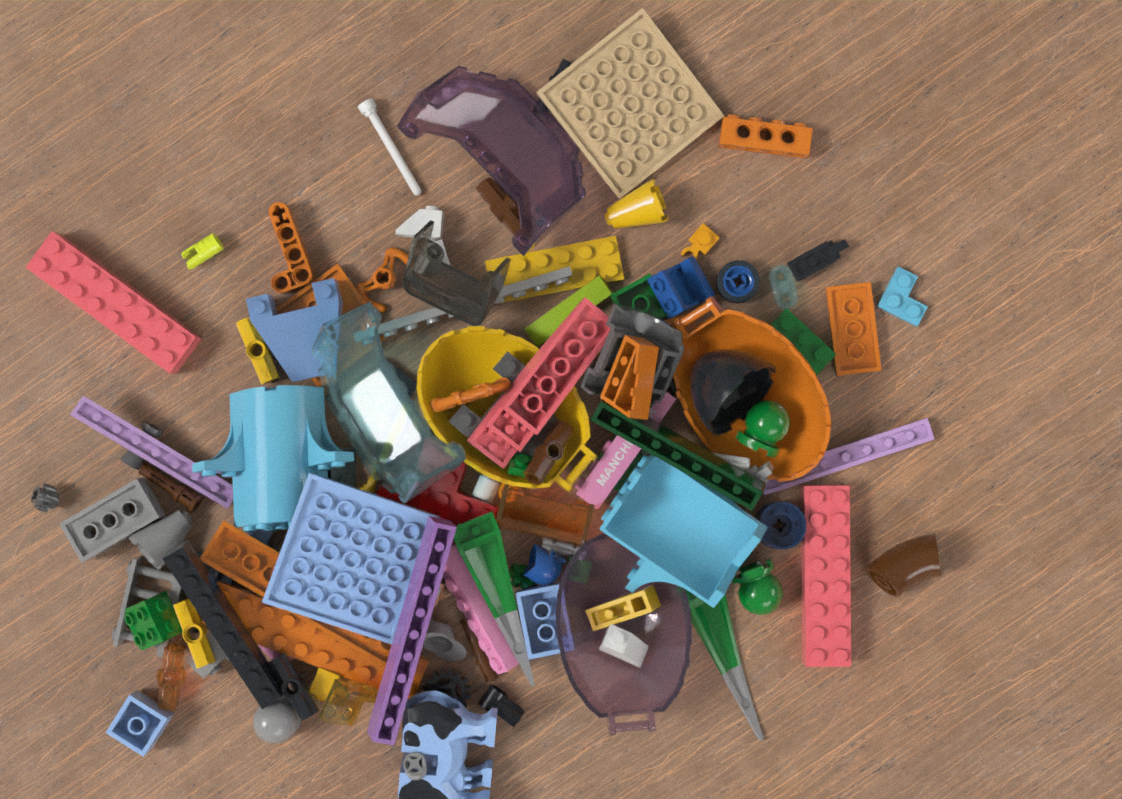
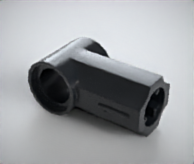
(507, 709)

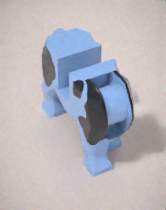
(441, 732)

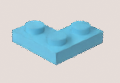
(896, 299)

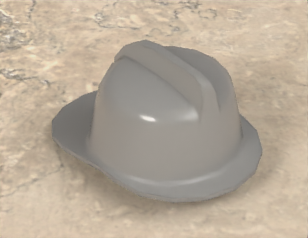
(442, 643)

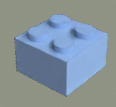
(139, 723)

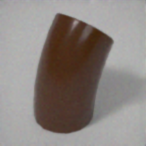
(906, 565)

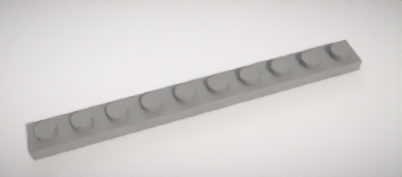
(516, 289)

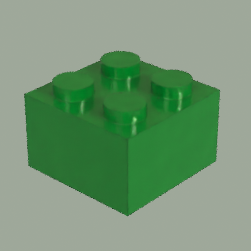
(639, 296)

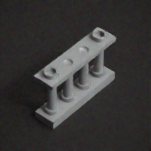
(134, 569)

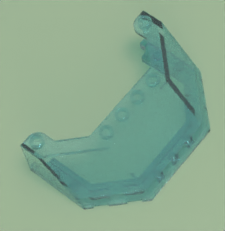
(376, 407)

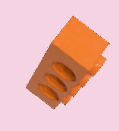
(731, 140)

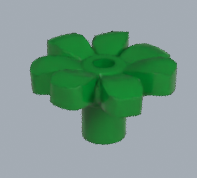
(518, 579)

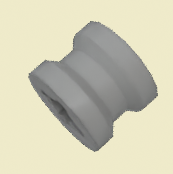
(415, 761)

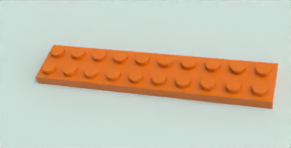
(252, 565)
(289, 634)

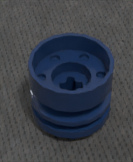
(793, 525)

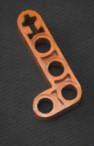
(288, 247)

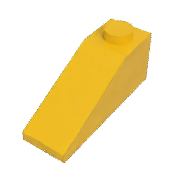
(623, 608)

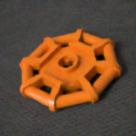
(477, 392)

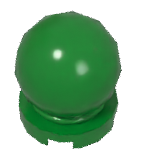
(765, 425)
(759, 589)

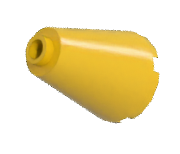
(638, 208)

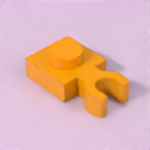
(701, 241)

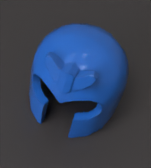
(542, 567)

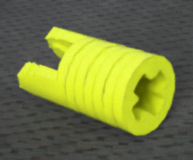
(202, 250)

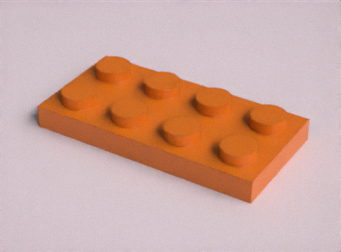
(853, 328)

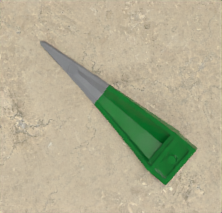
(484, 556)
(717, 634)

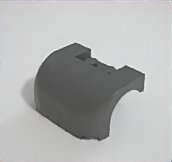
(637, 323)

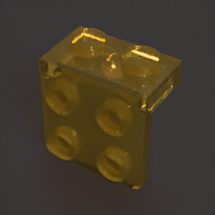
(346, 701)

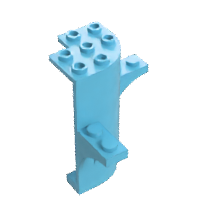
(270, 450)
(680, 530)

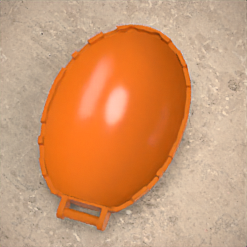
(793, 387)

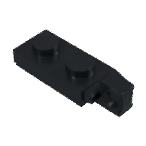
(816, 259)

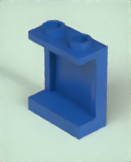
(680, 287)

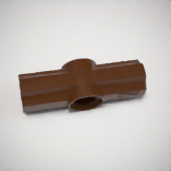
(500, 204)
(542, 461)

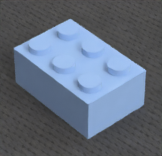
(538, 619)

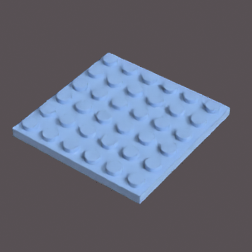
(347, 558)

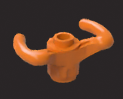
(364, 287)

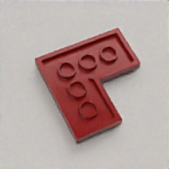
(449, 503)

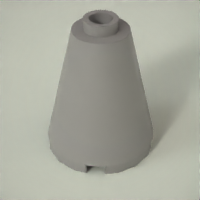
(161, 536)

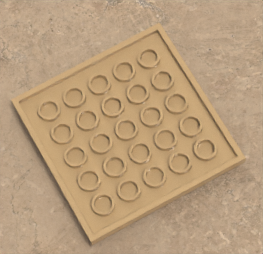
(630, 103)

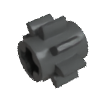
(45, 498)

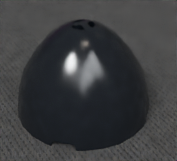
(727, 386)

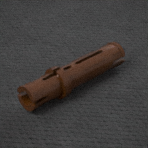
(481, 658)

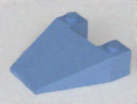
(295, 332)

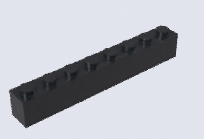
(223, 623)

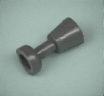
(134, 460)

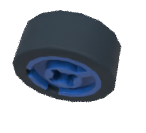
(748, 276)

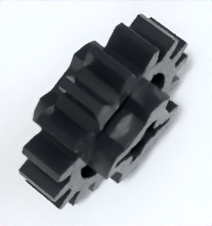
(454, 680)

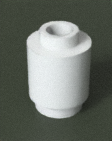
(486, 488)

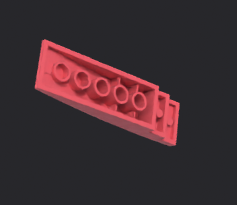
(542, 384)

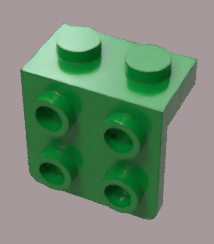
(152, 621)

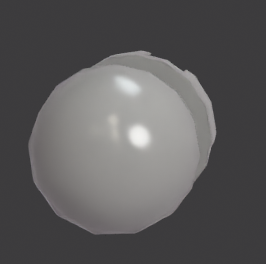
(276, 721)

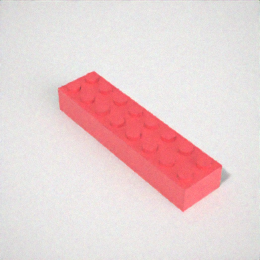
(113, 302)
(826, 576)

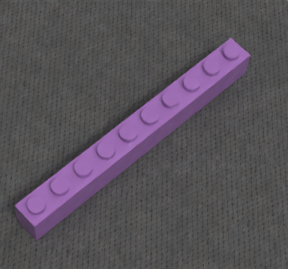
(411, 630)

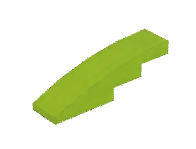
(545, 326)

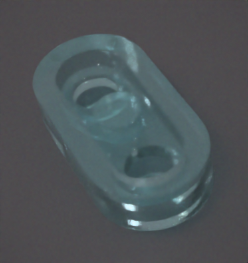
(783, 287)

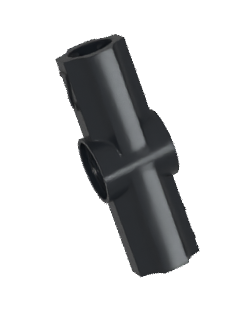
(285, 673)

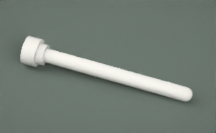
(369, 109)

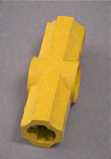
(264, 363)
(199, 648)

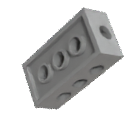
(79, 526)

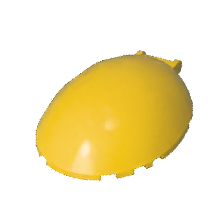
(468, 359)

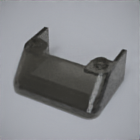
(446, 286)

